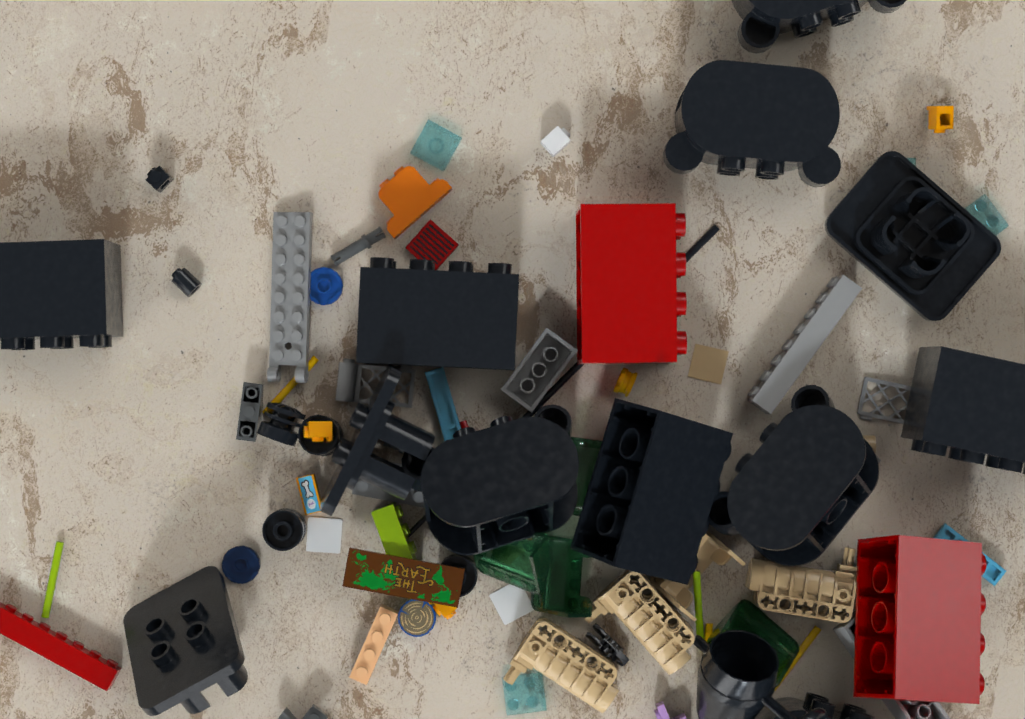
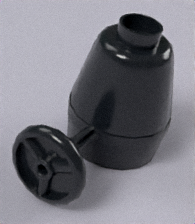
(727, 673)

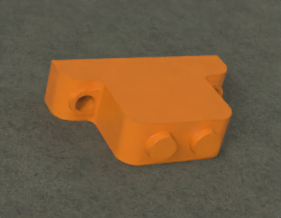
(409, 198)

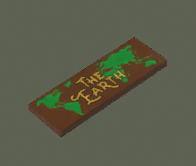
(403, 577)

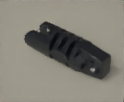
(608, 646)

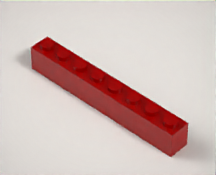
(57, 648)

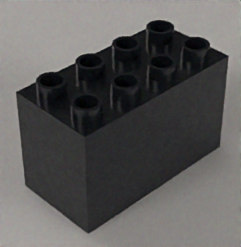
(60, 294)
(437, 315)
(968, 406)
(651, 492)

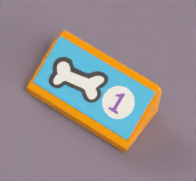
(309, 493)

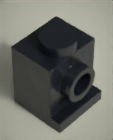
(159, 178)

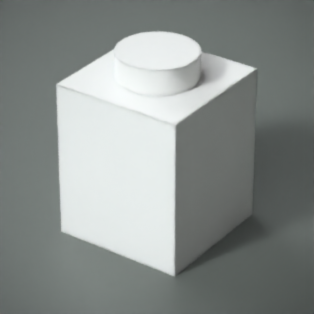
(556, 140)

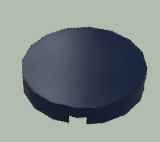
(241, 564)

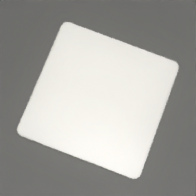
(324, 535)
(511, 603)

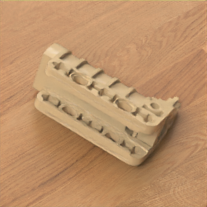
(805, 585)
(645, 620)
(564, 666)

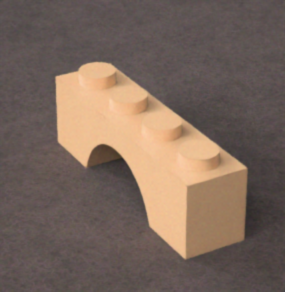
(374, 644)

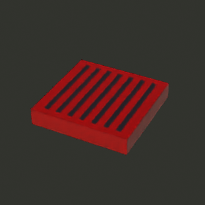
(432, 244)

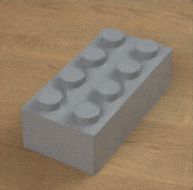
(539, 369)

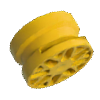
(625, 382)

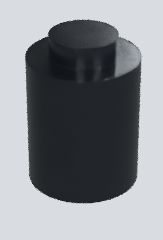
(186, 281)

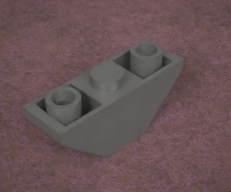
(250, 412)

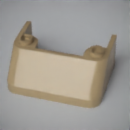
(709, 550)

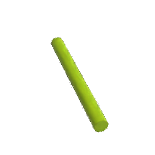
(52, 579)
(698, 603)

